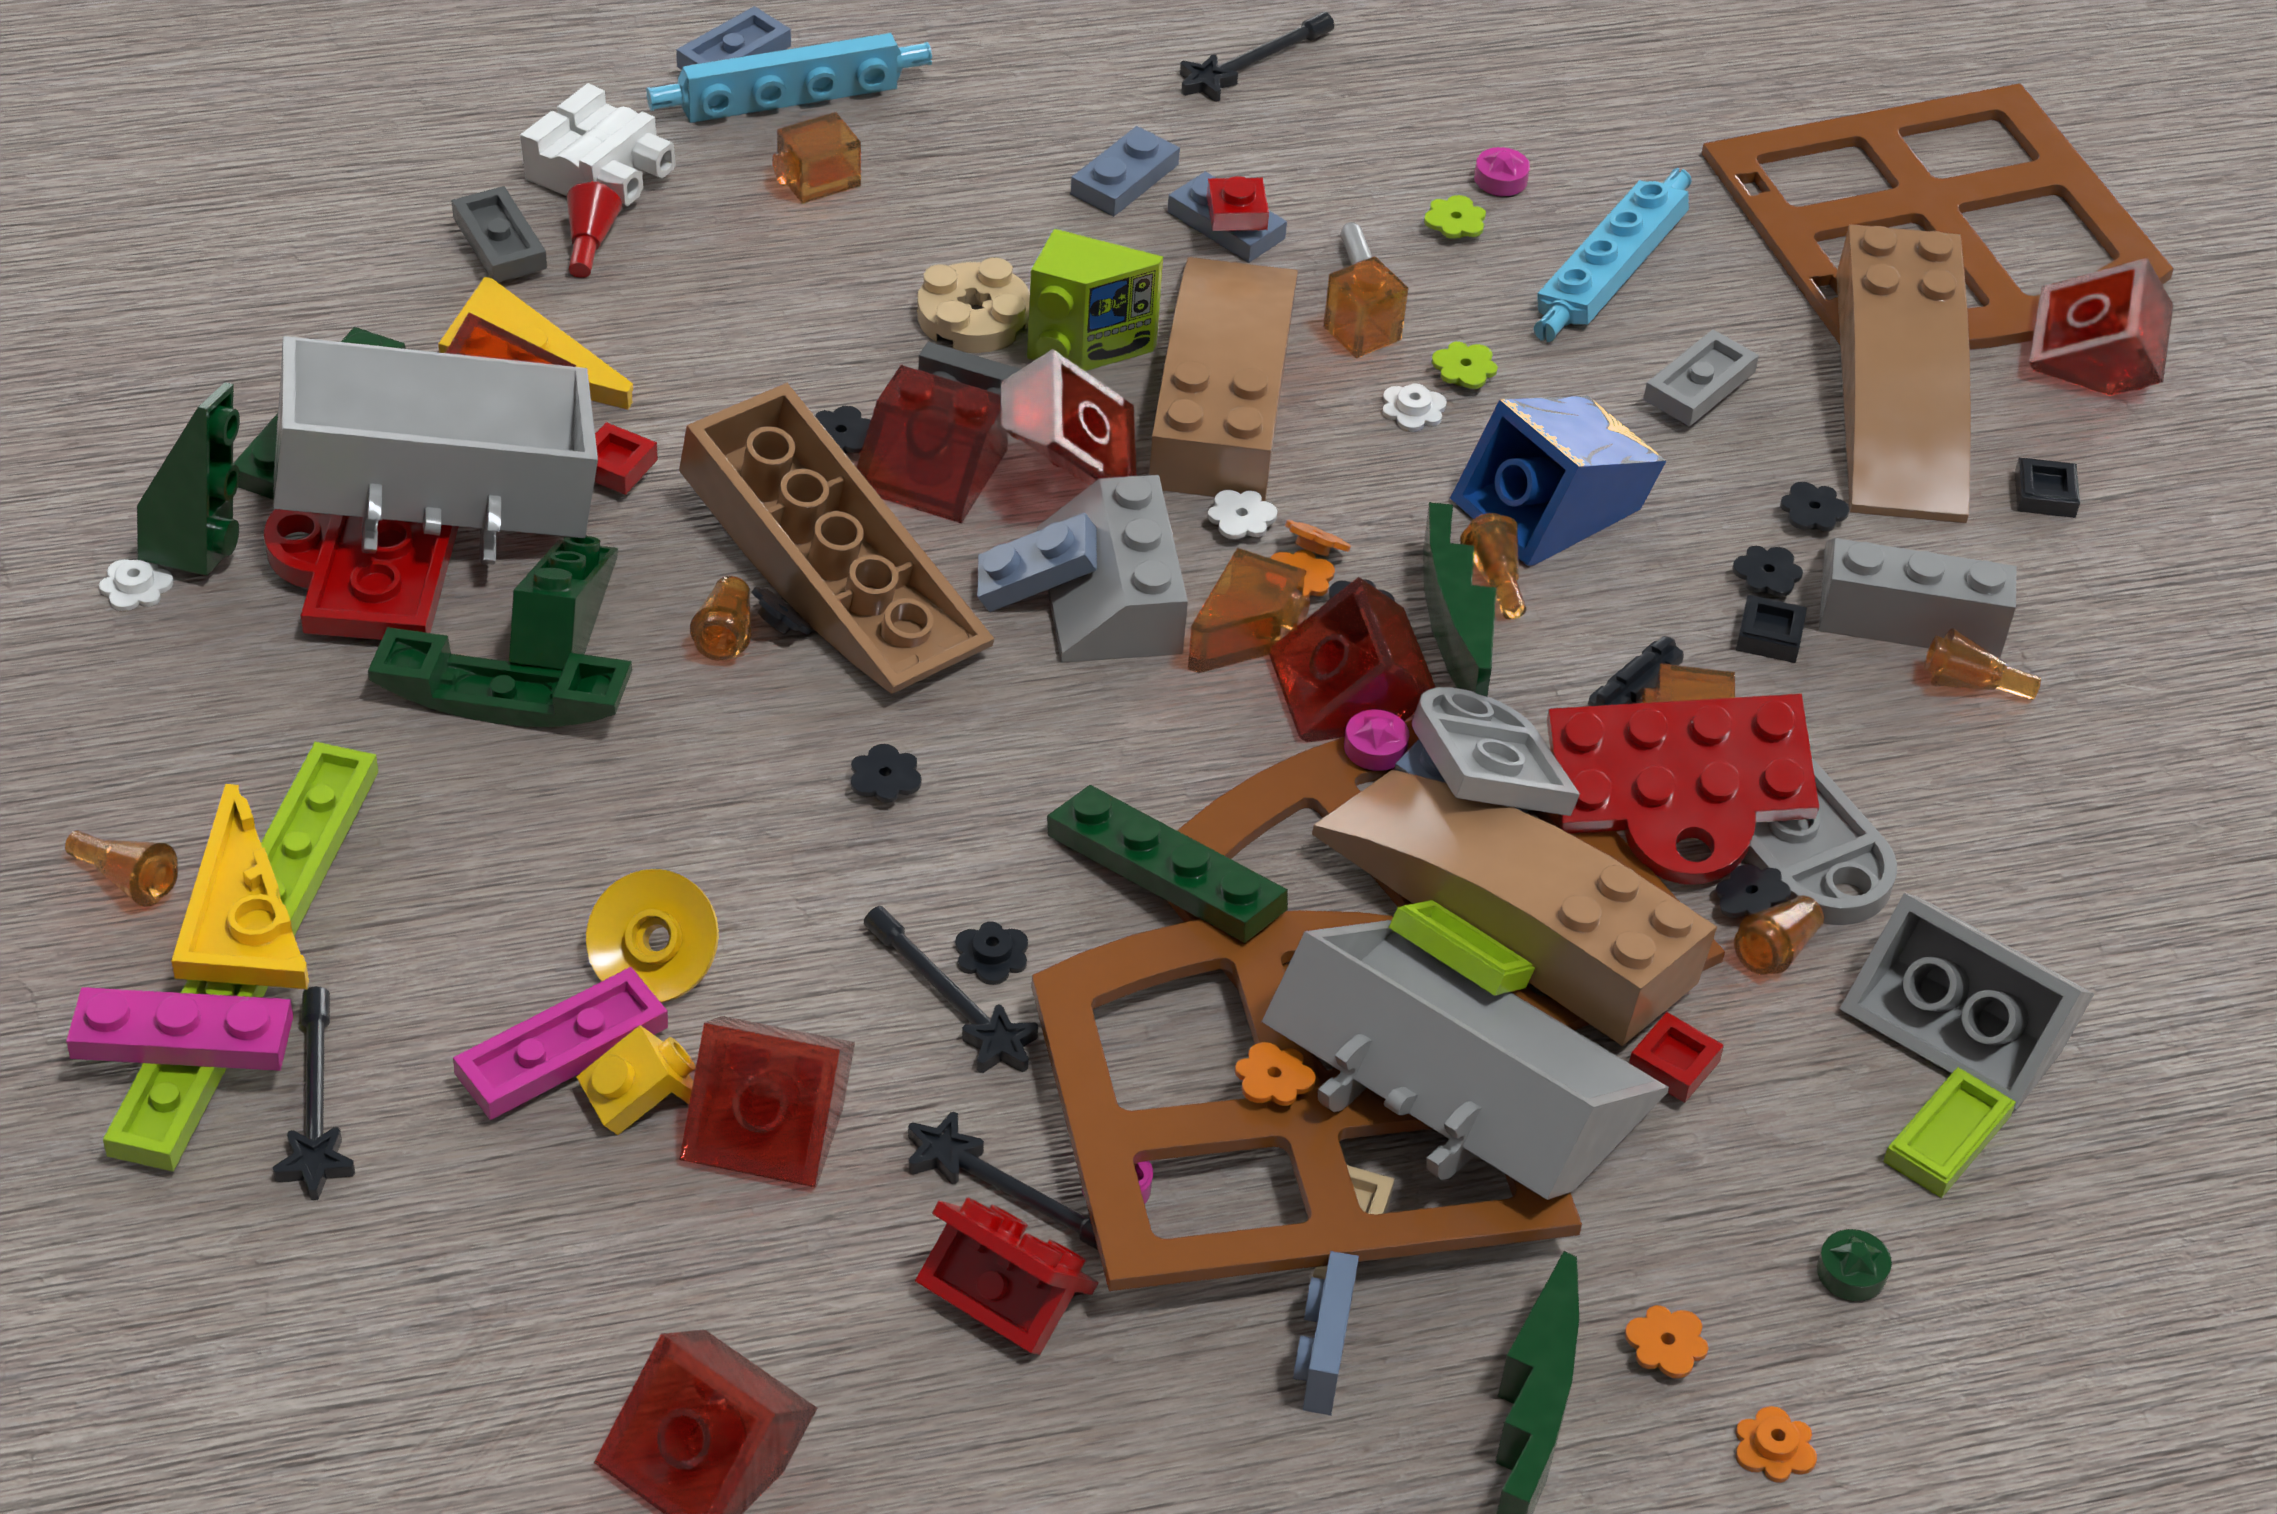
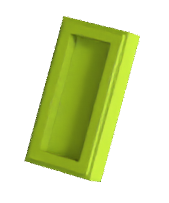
(1462, 947)
(1949, 1132)

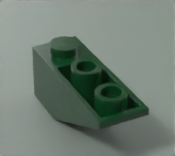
(189, 504)
(560, 602)

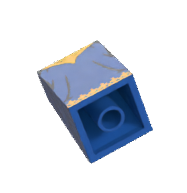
(1556, 471)

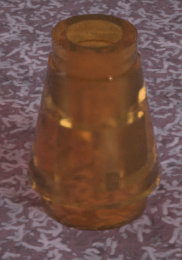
(723, 620)
(1776, 936)

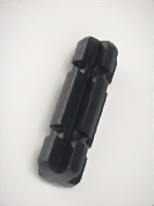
(1640, 672)

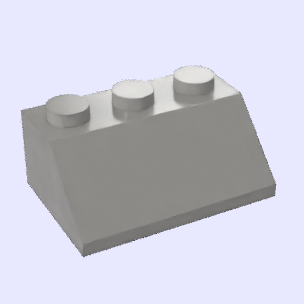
(1137, 593)
(1914, 595)
(1965, 999)

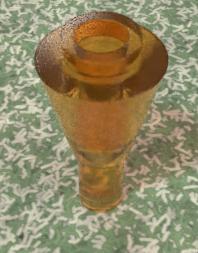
(1497, 558)
(1965, 664)
(137, 868)

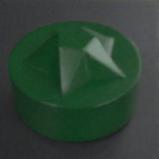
(1854, 1265)

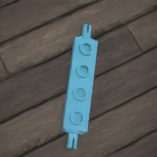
(789, 77)
(1612, 253)

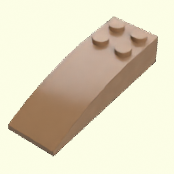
(1905, 373)
(1223, 378)
(828, 539)
(1585, 921)

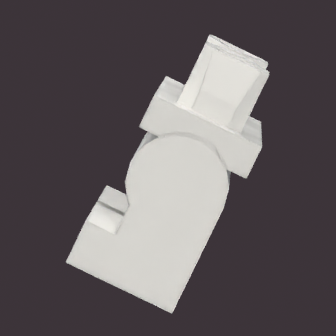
(595, 145)

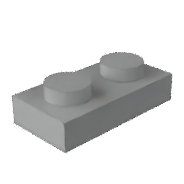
(1701, 377)

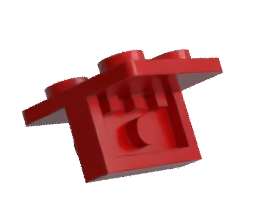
(1002, 1276)

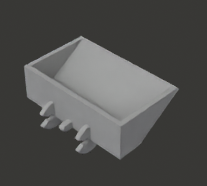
(434, 440)
(1457, 1058)

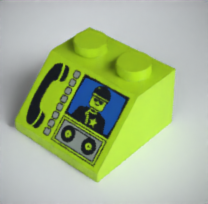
(1093, 301)

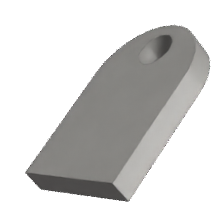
(1491, 752)
(1829, 851)

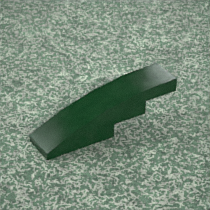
(1458, 611)
(1538, 1384)

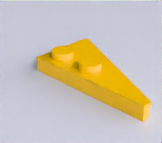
(510, 313)
(235, 916)

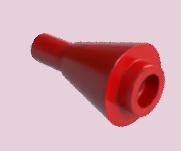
(591, 214)

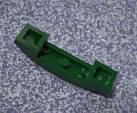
(497, 691)

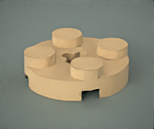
(951, 290)

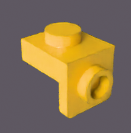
(636, 1078)

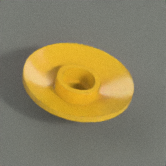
(636, 907)

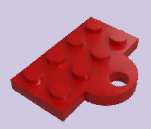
(357, 590)
(1686, 774)

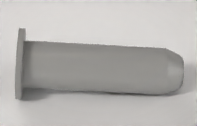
(1355, 243)

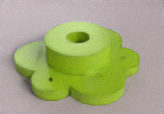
(1455, 217)
(1465, 364)

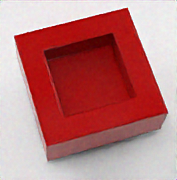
(1237, 204)
(622, 457)
(1677, 1056)

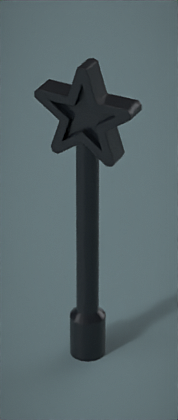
(1211, 77)
(995, 1037)
(949, 1150)
(316, 1154)

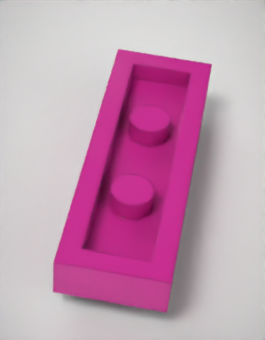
(180, 1029)
(557, 1042)

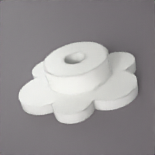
(1413, 406)
(1241, 514)
(135, 584)

